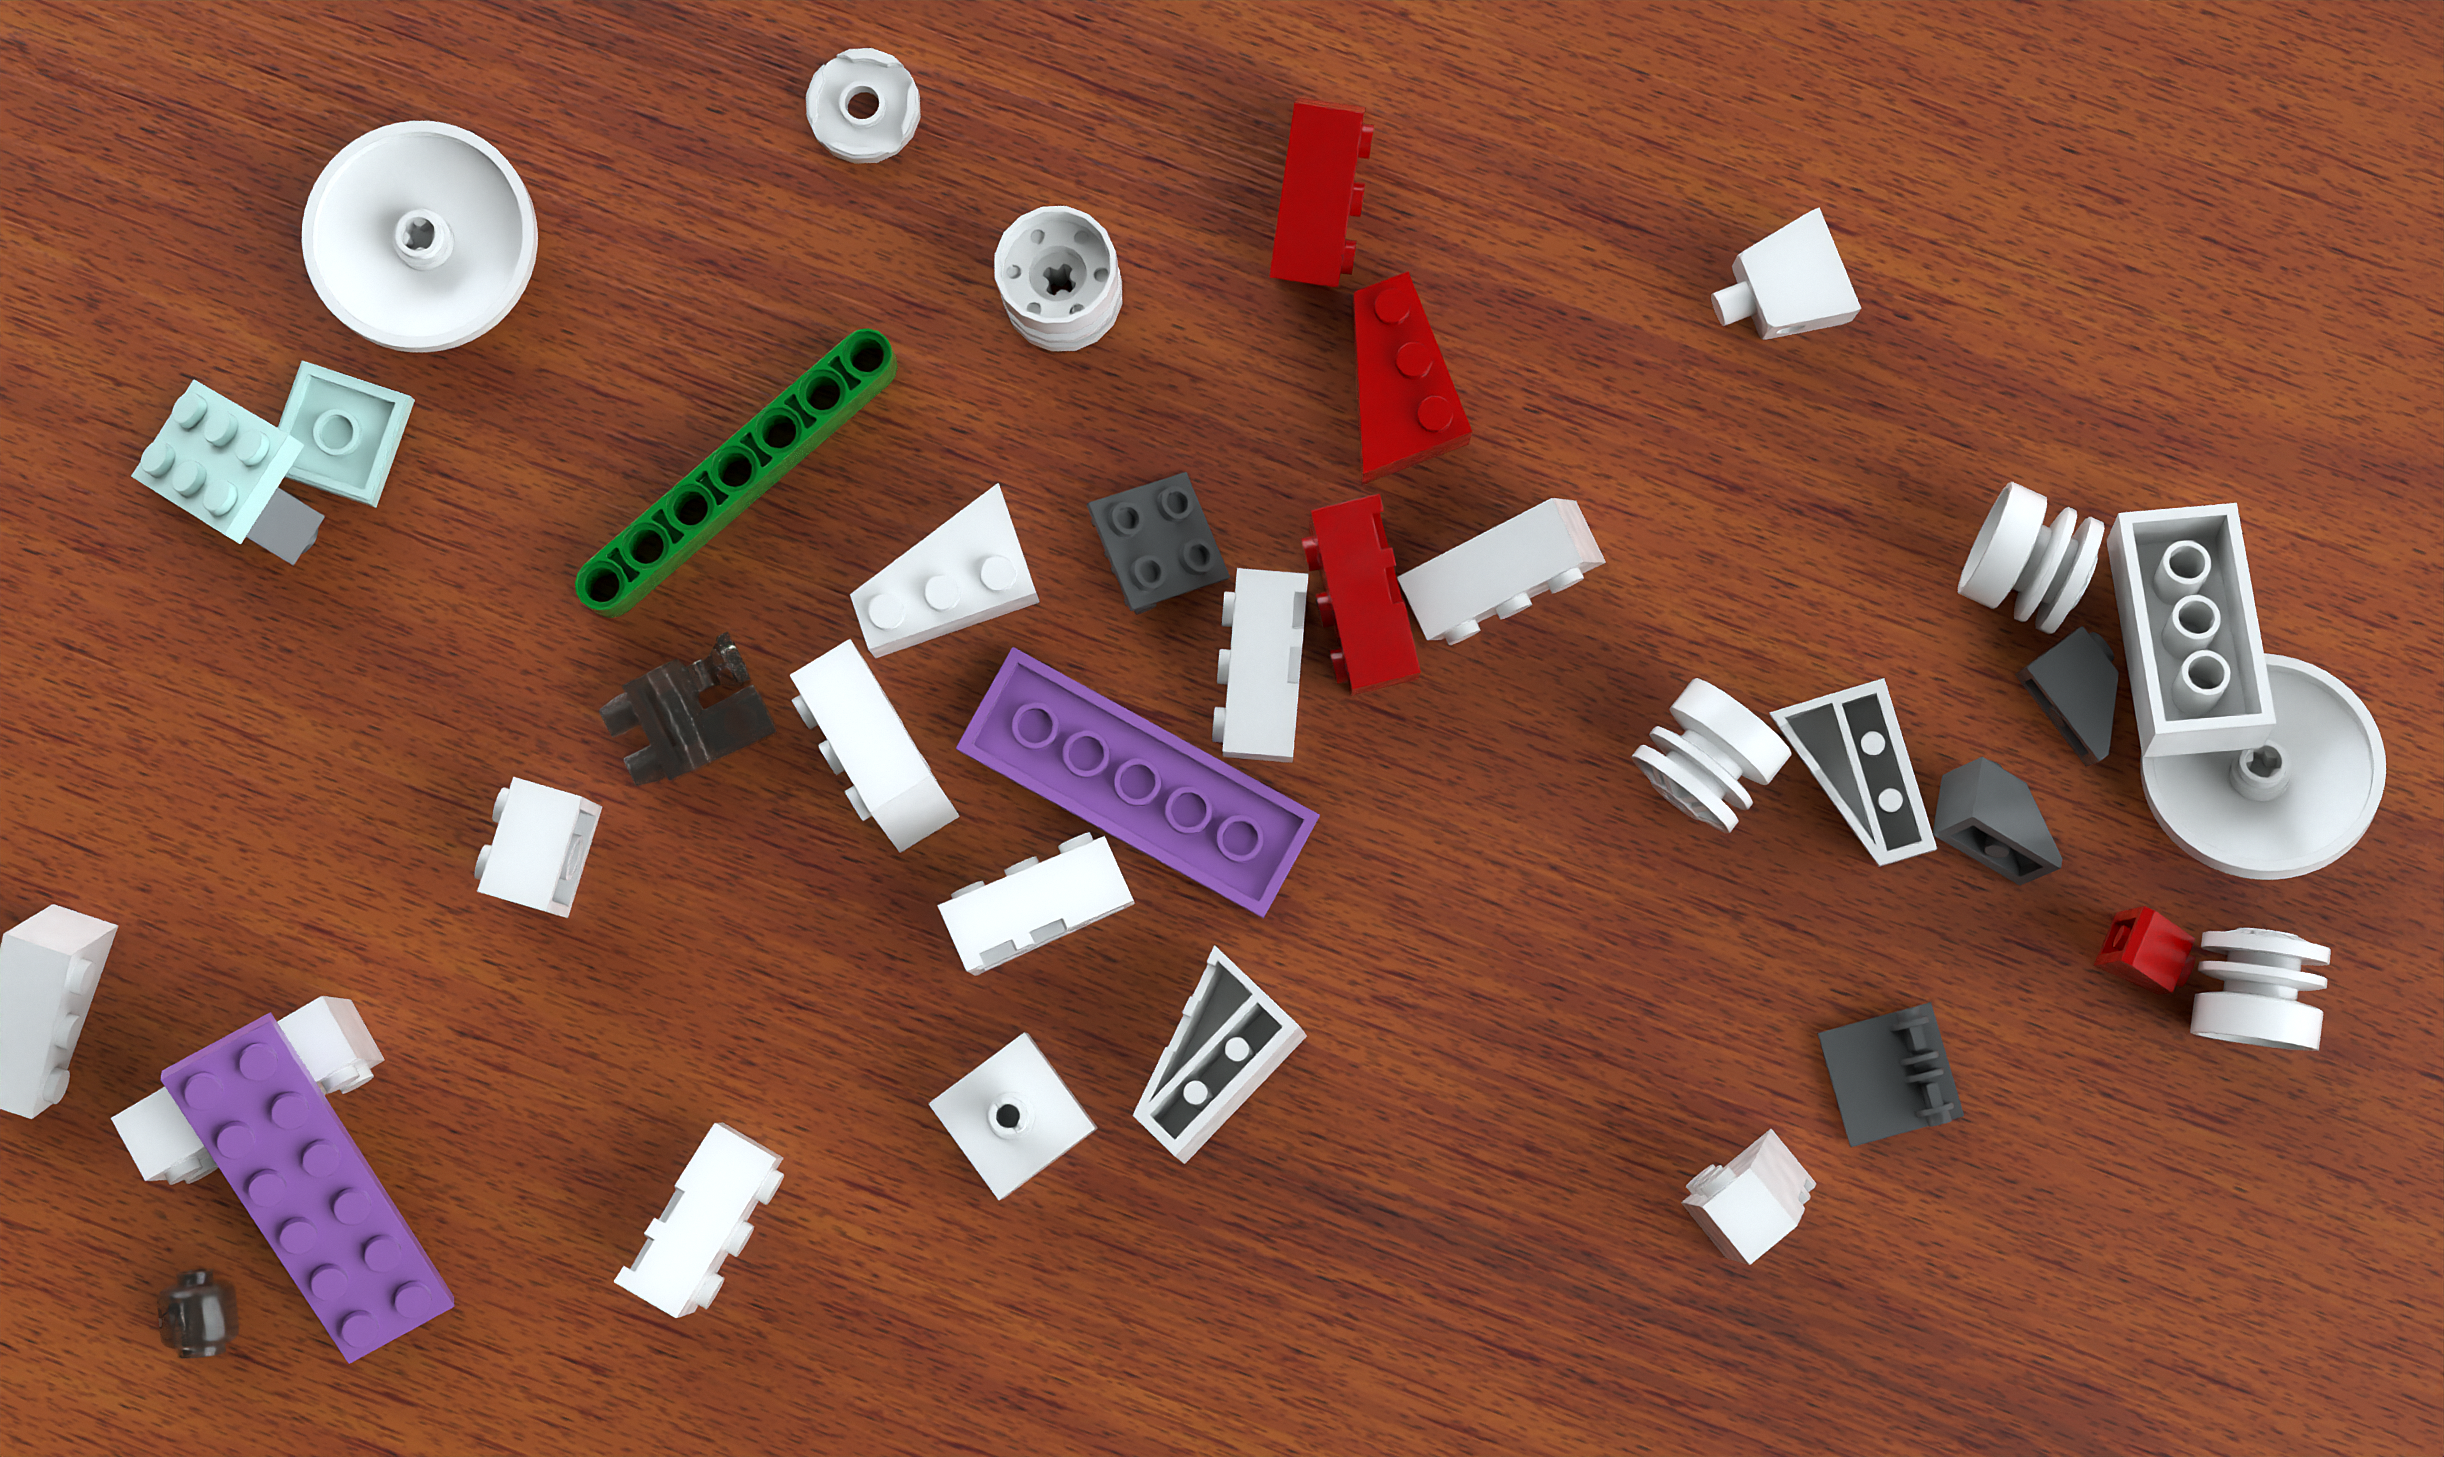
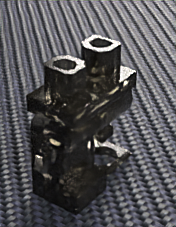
(676, 724)

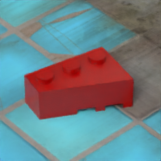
(1320, 192)
(1402, 382)
(1360, 596)

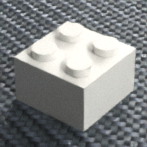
(537, 846)

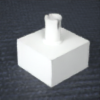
(1013, 1116)

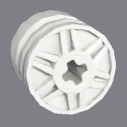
(1052, 248)
(2031, 558)
(1707, 760)
(2260, 989)

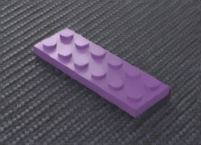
(1138, 782)
(308, 1187)

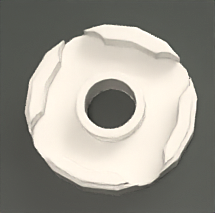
(869, 138)

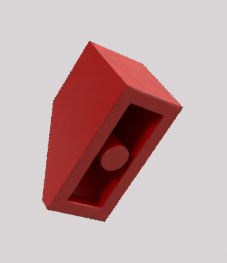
(2147, 951)

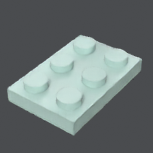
(217, 461)

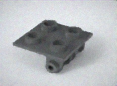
(1157, 542)
(1890, 1074)

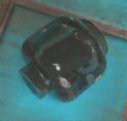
(198, 1314)

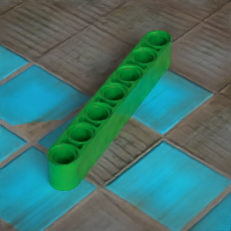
(746, 445)

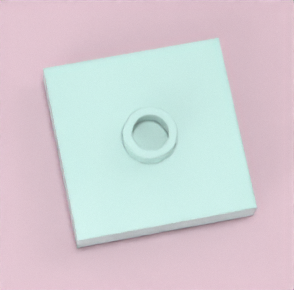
(346, 432)

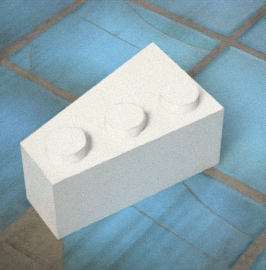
(948, 580)
(1035, 903)

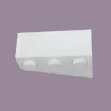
(1501, 570)
(1261, 665)
(871, 746)
(1863, 767)
(45, 994)
(1216, 1058)
(1750, 1199)
(703, 1222)

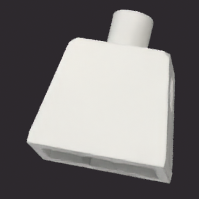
(1790, 282)

